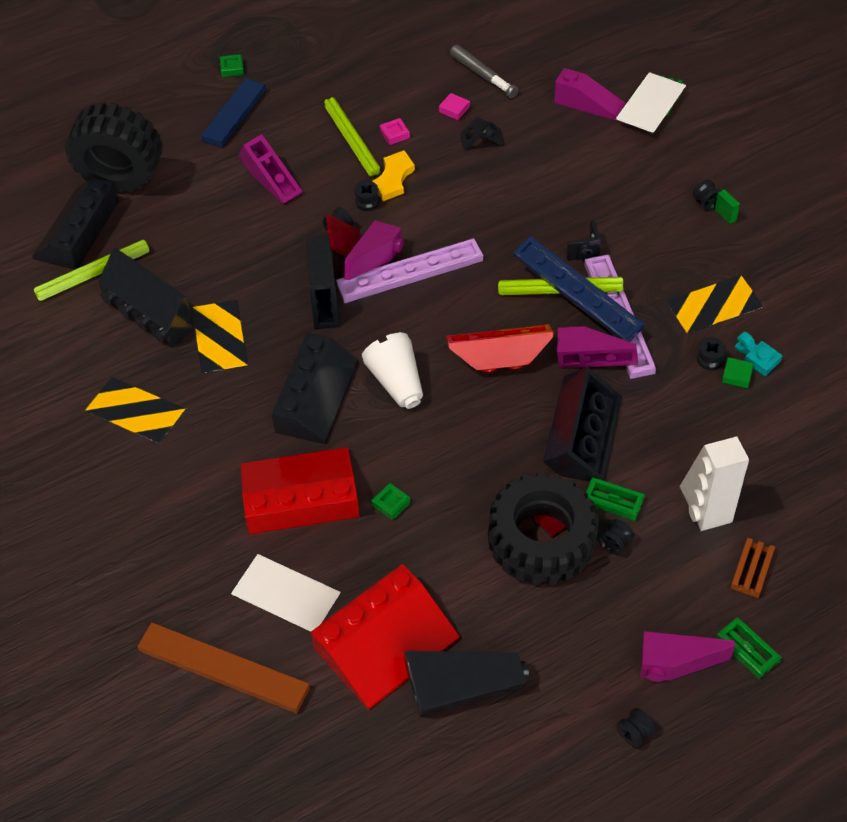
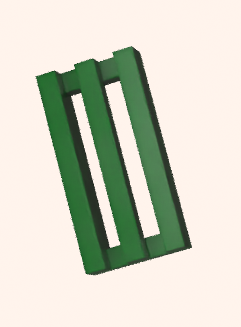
(612, 502)
(747, 652)

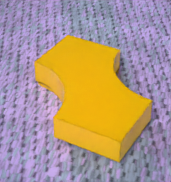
(396, 170)

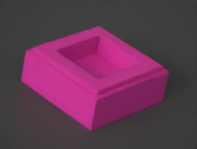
(454, 106)
(394, 131)

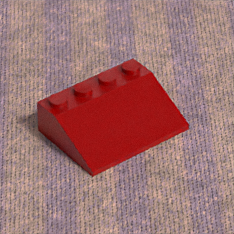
(299, 490)
(372, 632)

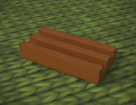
(759, 549)

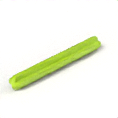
(352, 137)
(85, 272)
(539, 286)

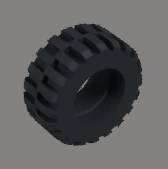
(119, 128)
(537, 559)

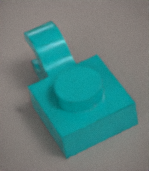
(762, 355)

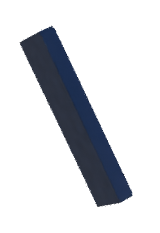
(233, 113)

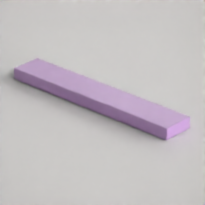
(603, 267)
(410, 270)

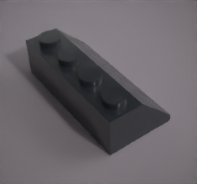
(78, 224)
(145, 298)
(314, 389)
(582, 427)

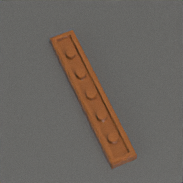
(224, 667)

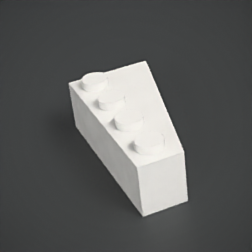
(715, 483)

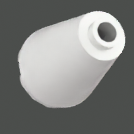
(395, 368)

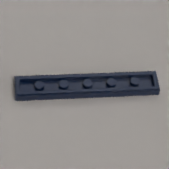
(578, 290)

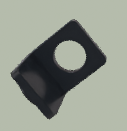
(481, 128)
(585, 248)

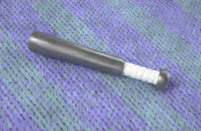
(482, 70)

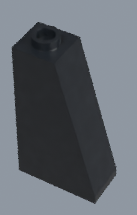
(322, 282)
(459, 678)

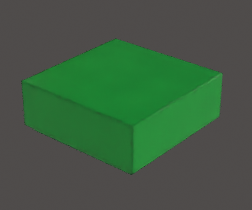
(231, 65)
(727, 206)
(737, 372)
(391, 501)

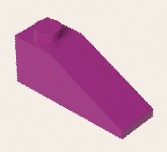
(585, 94)
(269, 169)
(373, 249)
(593, 349)
(675, 655)

